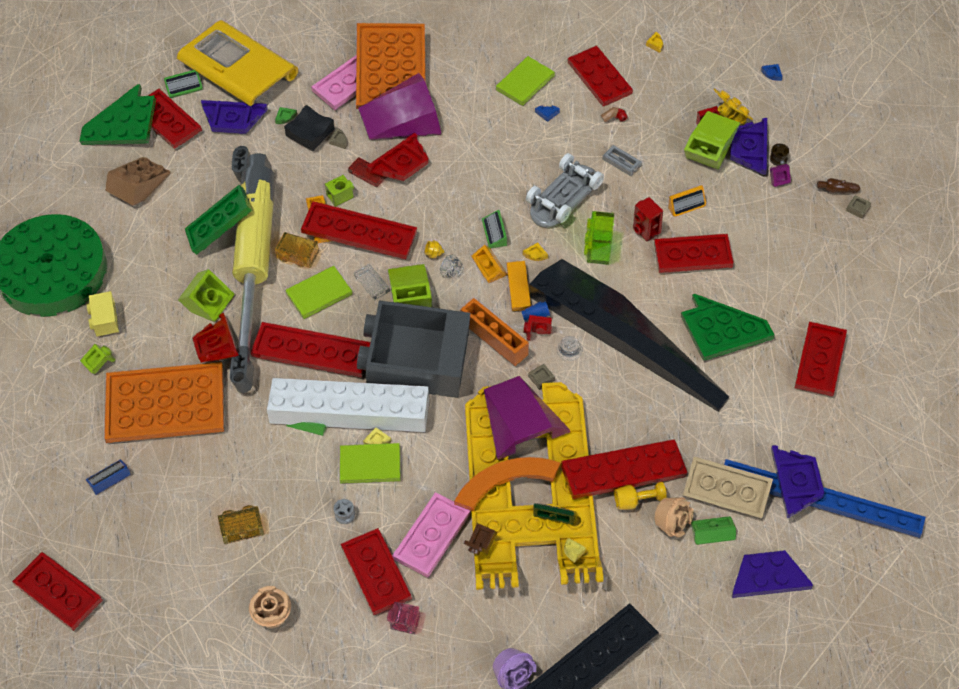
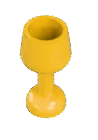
(628, 497)

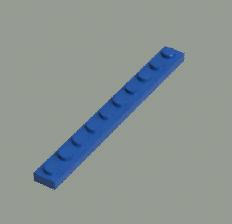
(852, 506)

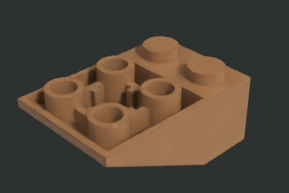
(135, 180)

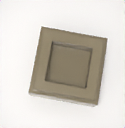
(858, 206)
(541, 375)

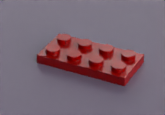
(600, 76)
(172, 121)
(693, 253)
(820, 359)
(375, 571)
(57, 591)

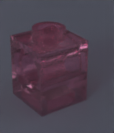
(404, 617)

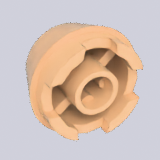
(673, 515)
(270, 607)

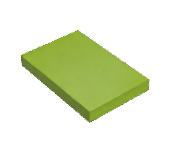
(525, 80)
(318, 292)
(369, 463)

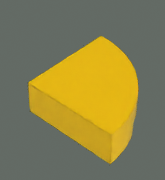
(655, 42)
(535, 253)

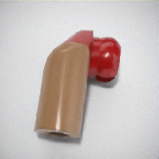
(614, 112)

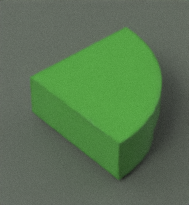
(285, 115)

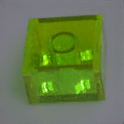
(599, 237)

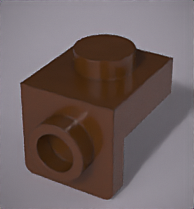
(481, 540)

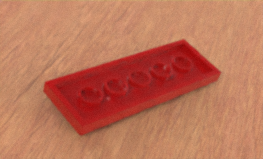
(359, 230)
(308, 349)
(623, 467)

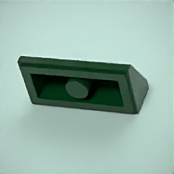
(554, 513)

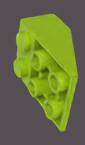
(711, 140)
(410, 285)

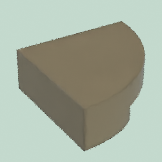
(338, 139)

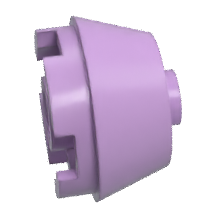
(513, 668)

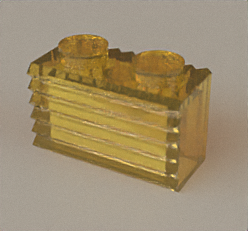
(297, 250)
(240, 524)

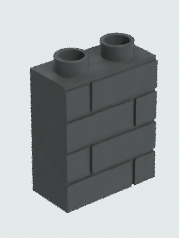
(415, 347)

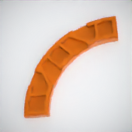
(504, 472)

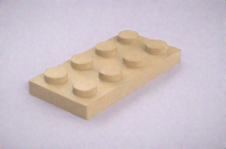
(727, 487)

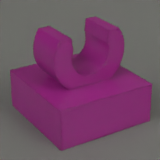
(780, 175)

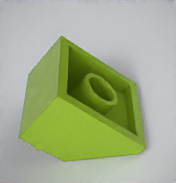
(206, 296)

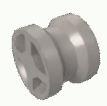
(344, 506)

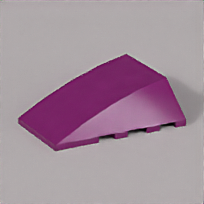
(401, 112)
(518, 416)

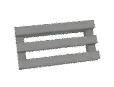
(619, 161)

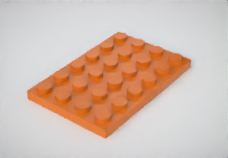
(387, 57)
(164, 402)

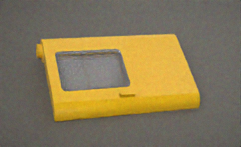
(236, 62)

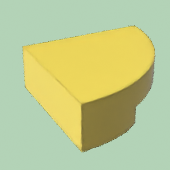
(377, 437)
(573, 550)

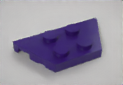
(232, 116)
(750, 146)
(797, 479)
(769, 574)

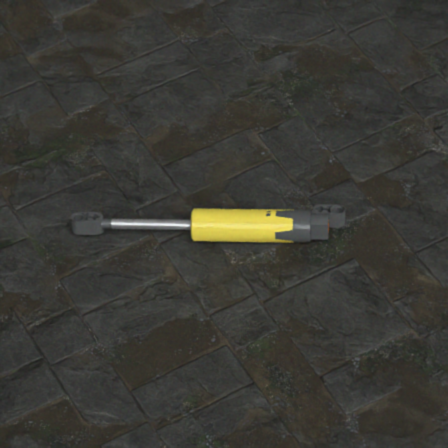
(251, 250)

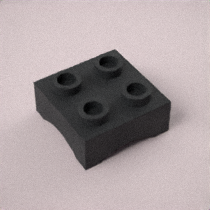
(309, 128)

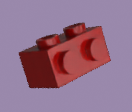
(647, 219)

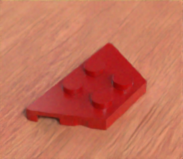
(401, 160)
(215, 341)

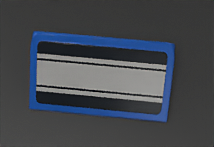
(108, 476)

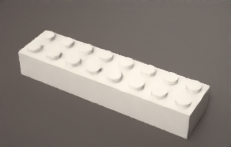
(349, 404)

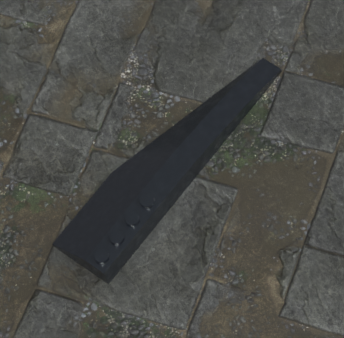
(621, 326)

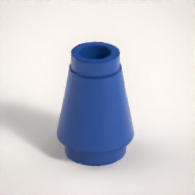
(537, 309)

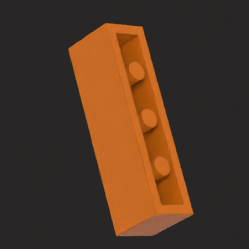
(496, 332)

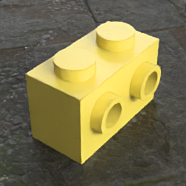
(103, 314)

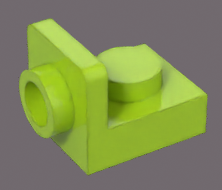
(96, 358)

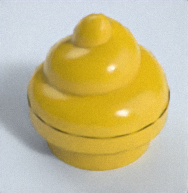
(433, 249)

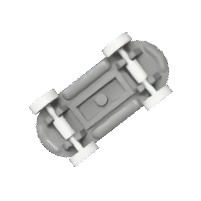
(563, 194)

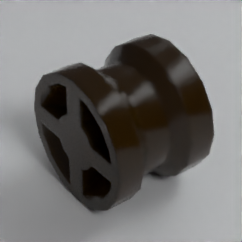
(779, 154)

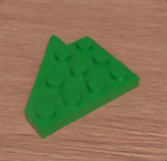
(122, 122)
(723, 329)

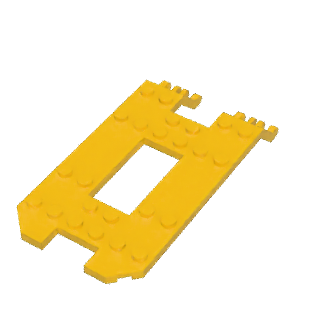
(516, 523)

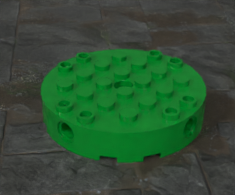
(50, 265)

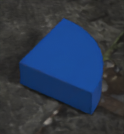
(772, 72)
(547, 113)

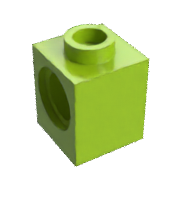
(339, 190)

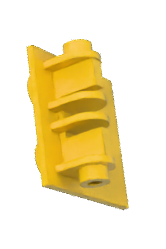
(732, 108)

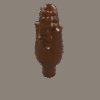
(834, 185)

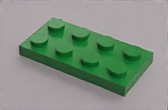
(218, 219)

